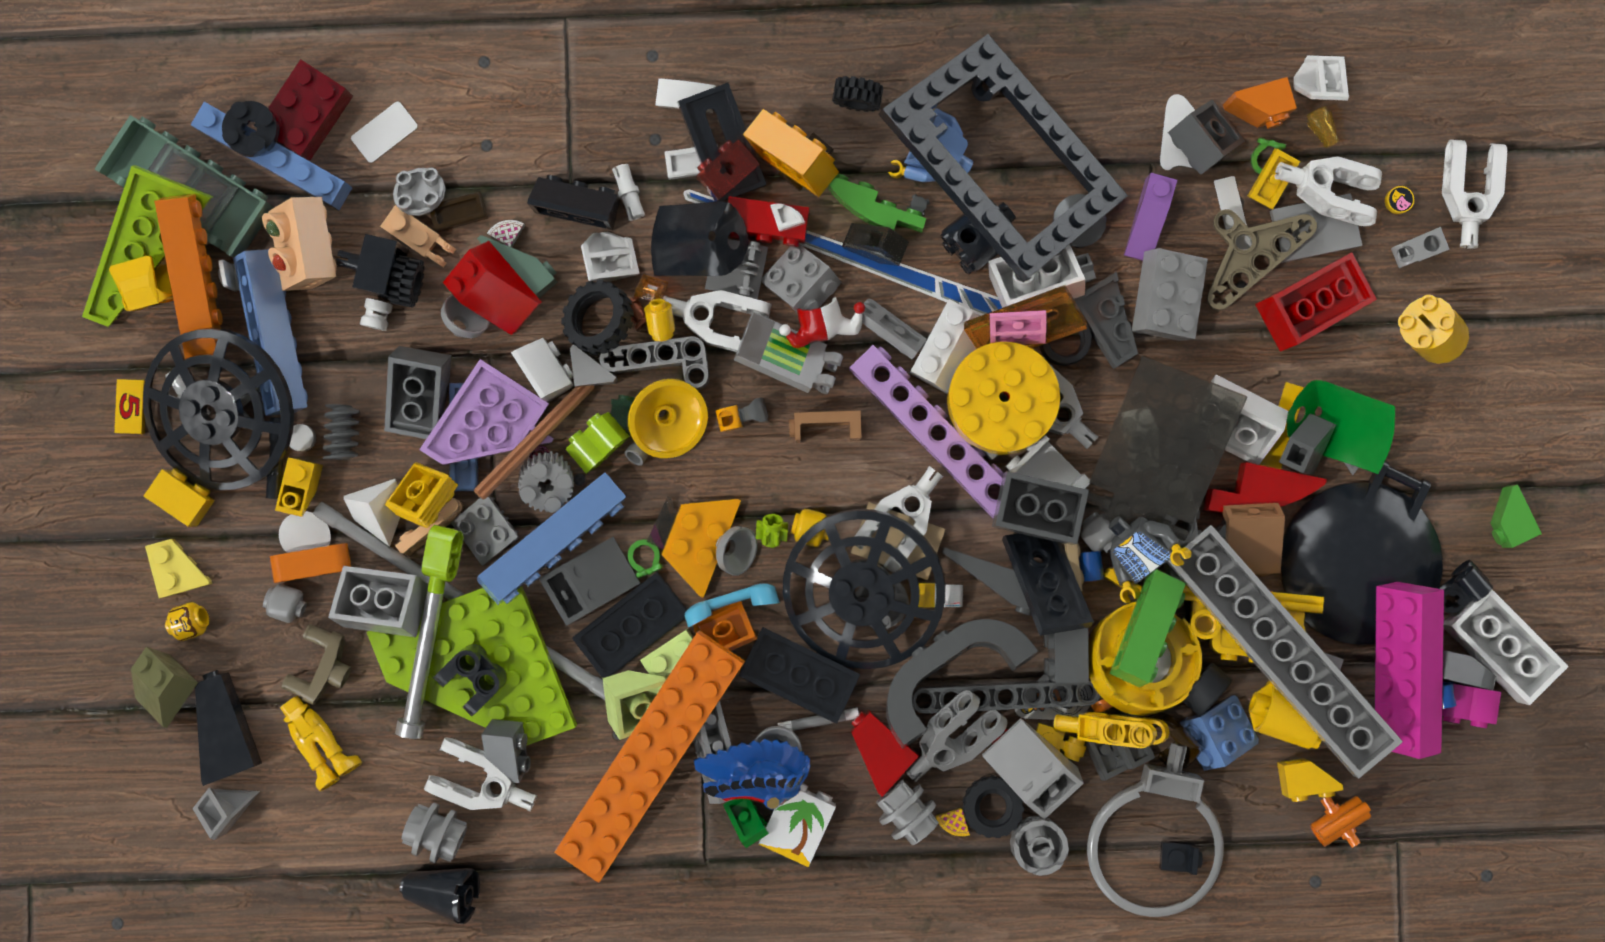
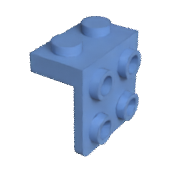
(1222, 733)

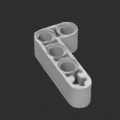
(653, 359)

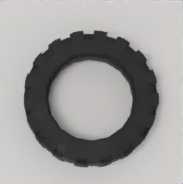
(617, 326)

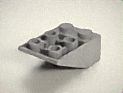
(1033, 768)

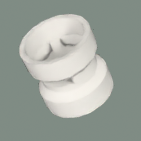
(374, 320)

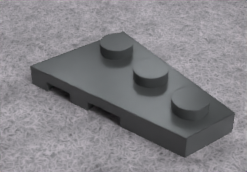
(1107, 320)

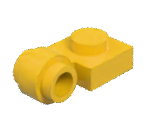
(1072, 748)

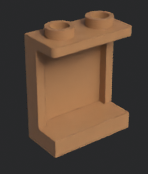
(832, 418)
(1256, 535)

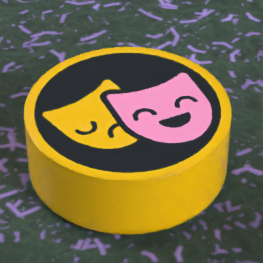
(1399, 200)

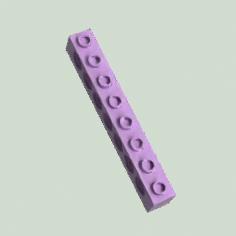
(921, 430)

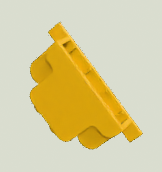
(1207, 627)

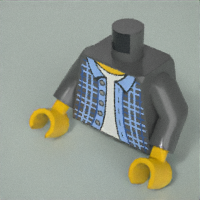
(1141, 550)

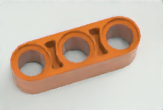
(309, 562)

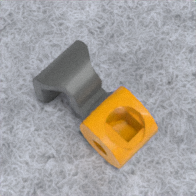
(734, 417)

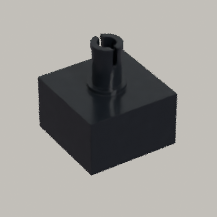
(373, 264)

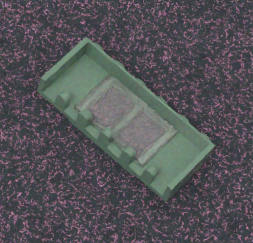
(231, 215)

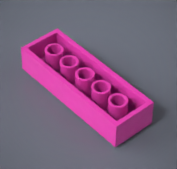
(1410, 665)

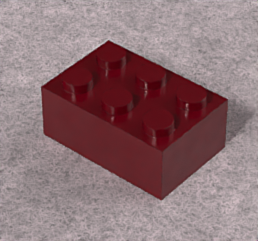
(308, 109)

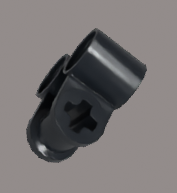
(1466, 585)

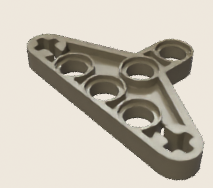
(1262, 243)

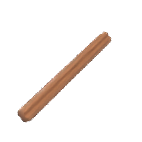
(532, 440)

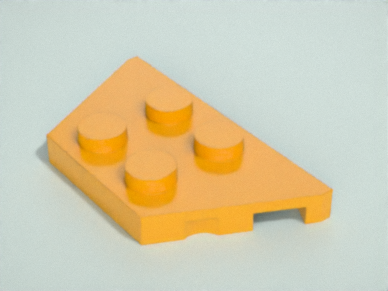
(694, 538)

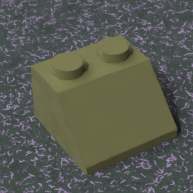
(161, 684)

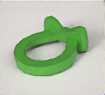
(1263, 144)
(655, 565)

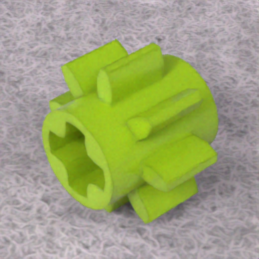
(771, 530)

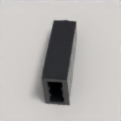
(222, 730)

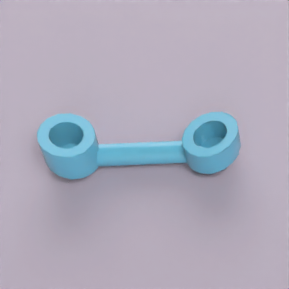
(759, 594)

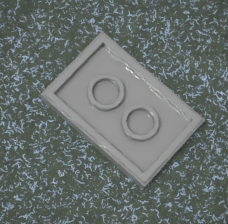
(1330, 236)

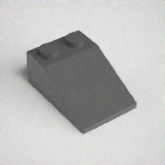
(416, 391)

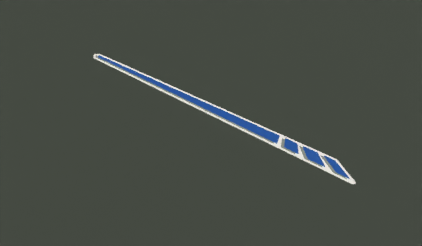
(916, 279)

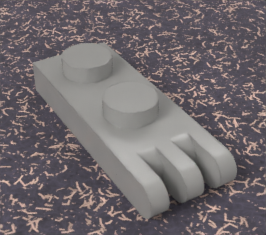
(892, 329)

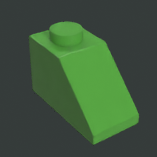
(1513, 519)

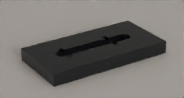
(723, 103)

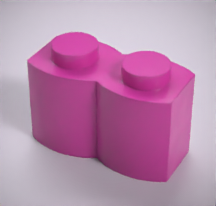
(1473, 704)

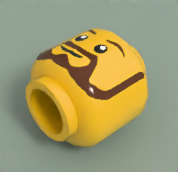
(187, 621)

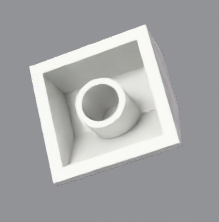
(544, 369)

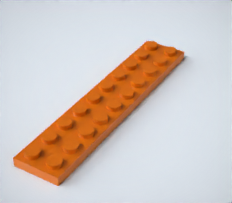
(649, 756)

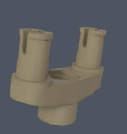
(329, 670)

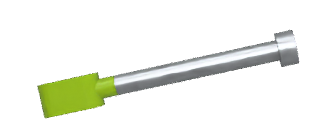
(441, 565)

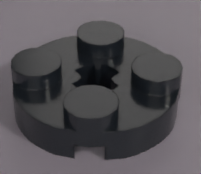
(241, 115)

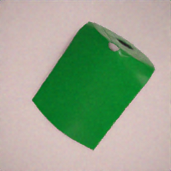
(1362, 423)

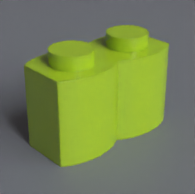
(596, 442)

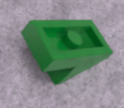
(746, 820)

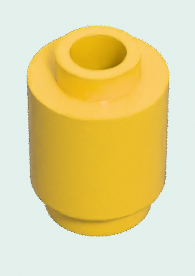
(660, 320)

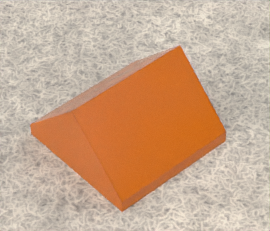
(728, 626)

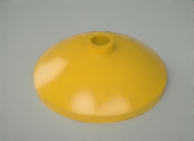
(680, 426)

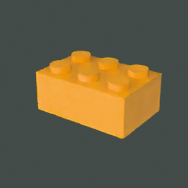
(791, 152)

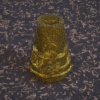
(1323, 126)

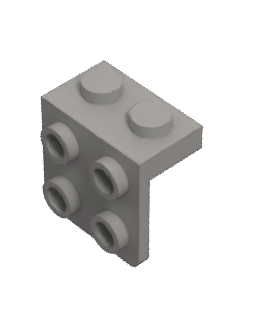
(801, 279)

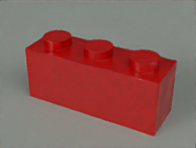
(762, 224)

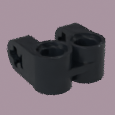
(475, 674)

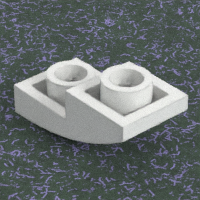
(671, 91)

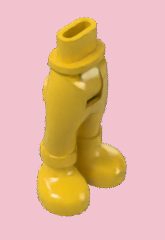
(307, 729)

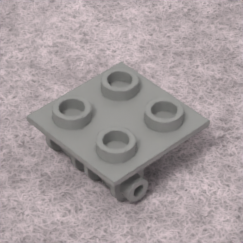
(746, 277)
(485, 529)

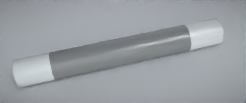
(817, 720)

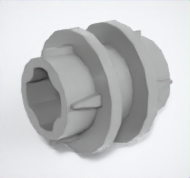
(907, 812)
(434, 832)

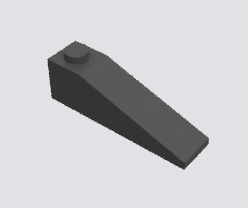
(996, 577)

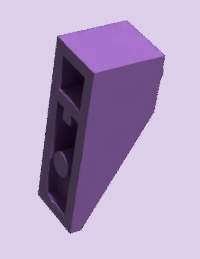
(1150, 215)

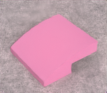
(1018, 327)

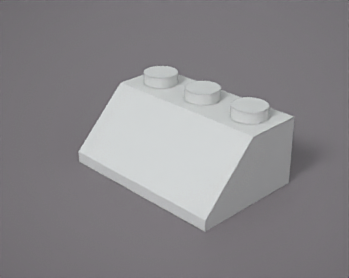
(944, 347)
(1256, 427)

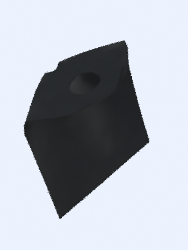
(682, 239)

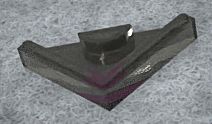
(663, 524)

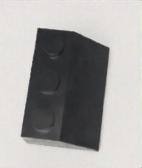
(574, 202)

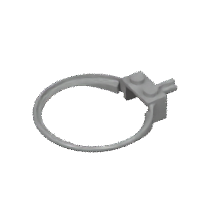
(1168, 782)

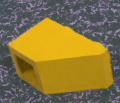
(298, 486)
(1303, 778)

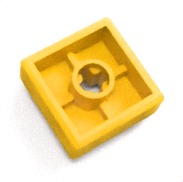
(421, 495)

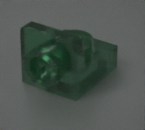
(620, 410)

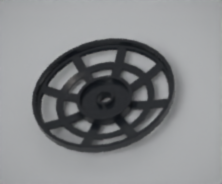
(227, 405)
(871, 576)

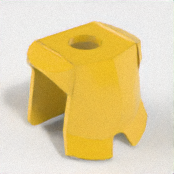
(141, 284)

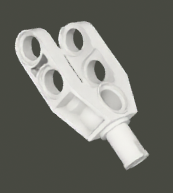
(1315, 183)
(1458, 200)
(710, 301)
(921, 516)
(486, 798)

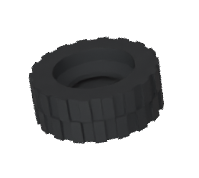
(977, 821)

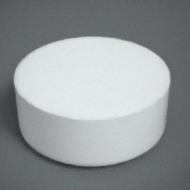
(302, 438)

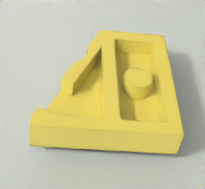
(173, 569)

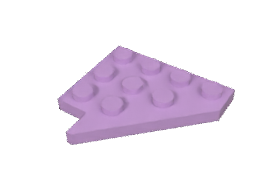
(484, 418)

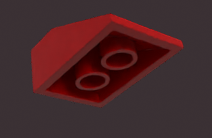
(492, 288)

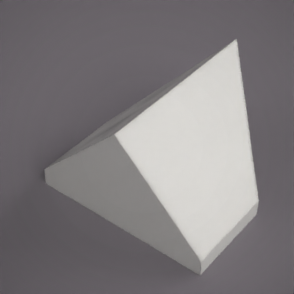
(370, 510)

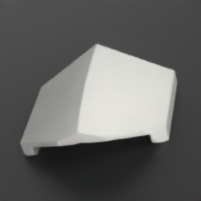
(1322, 78)
(609, 257)

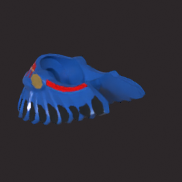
(756, 772)

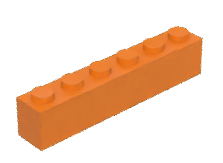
(189, 270)

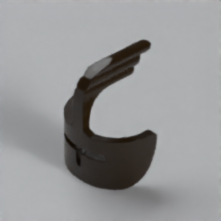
(1181, 736)

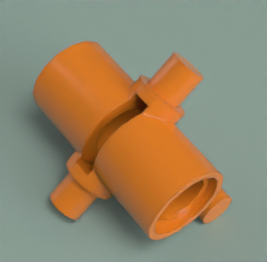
(1341, 821)

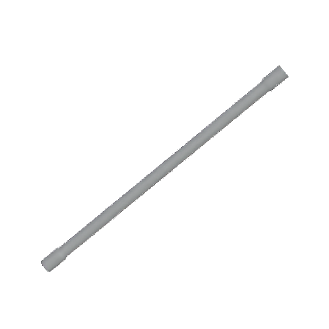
(336, 520)

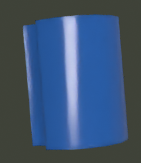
(1091, 565)

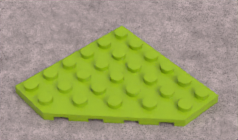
(510, 640)

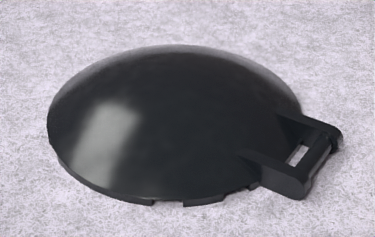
(1356, 541)

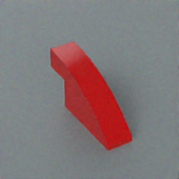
(1263, 485)

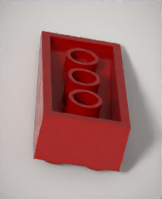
(1315, 302)

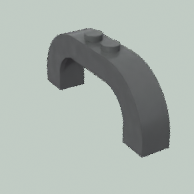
(987, 633)

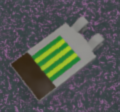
(773, 355)

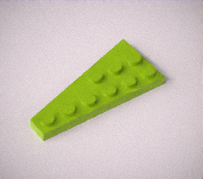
(132, 236)

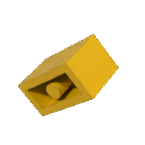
(179, 497)

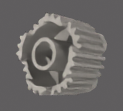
(545, 496)

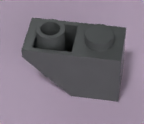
(1308, 444)
(506, 748)

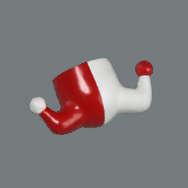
(823, 324)

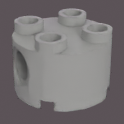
(1039, 845)

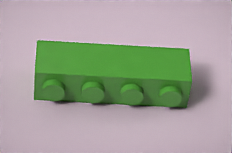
(1148, 629)

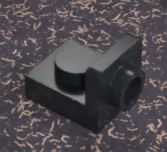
(1180, 857)

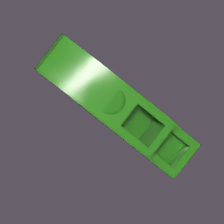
(861, 202)

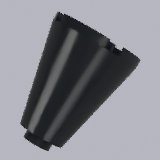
(443, 892)

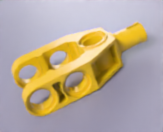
(1113, 729)

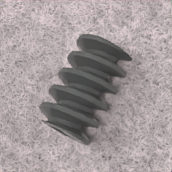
(341, 432)

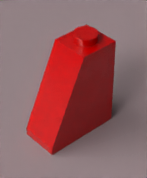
(881, 751)

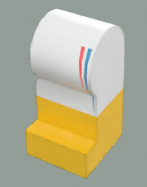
(953, 597)

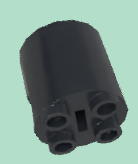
(968, 243)

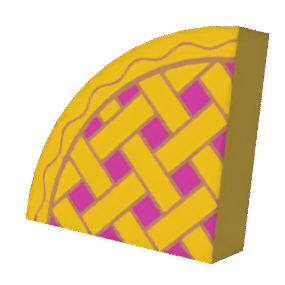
(953, 822)

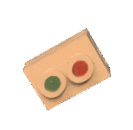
(300, 243)

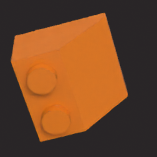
(1263, 104)

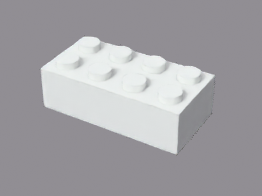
(1506, 647)

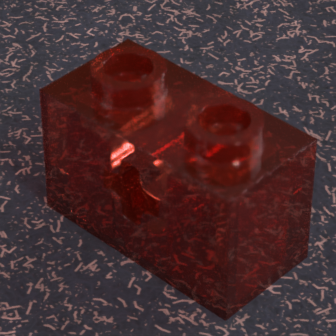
(741, 164)

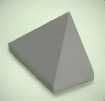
(588, 371)

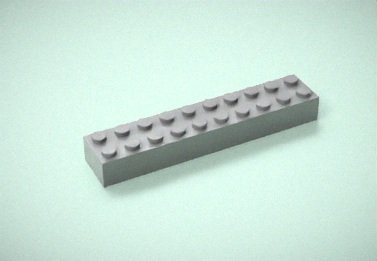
(1285, 653)

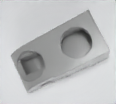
(1420, 248)

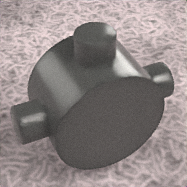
(919, 204)

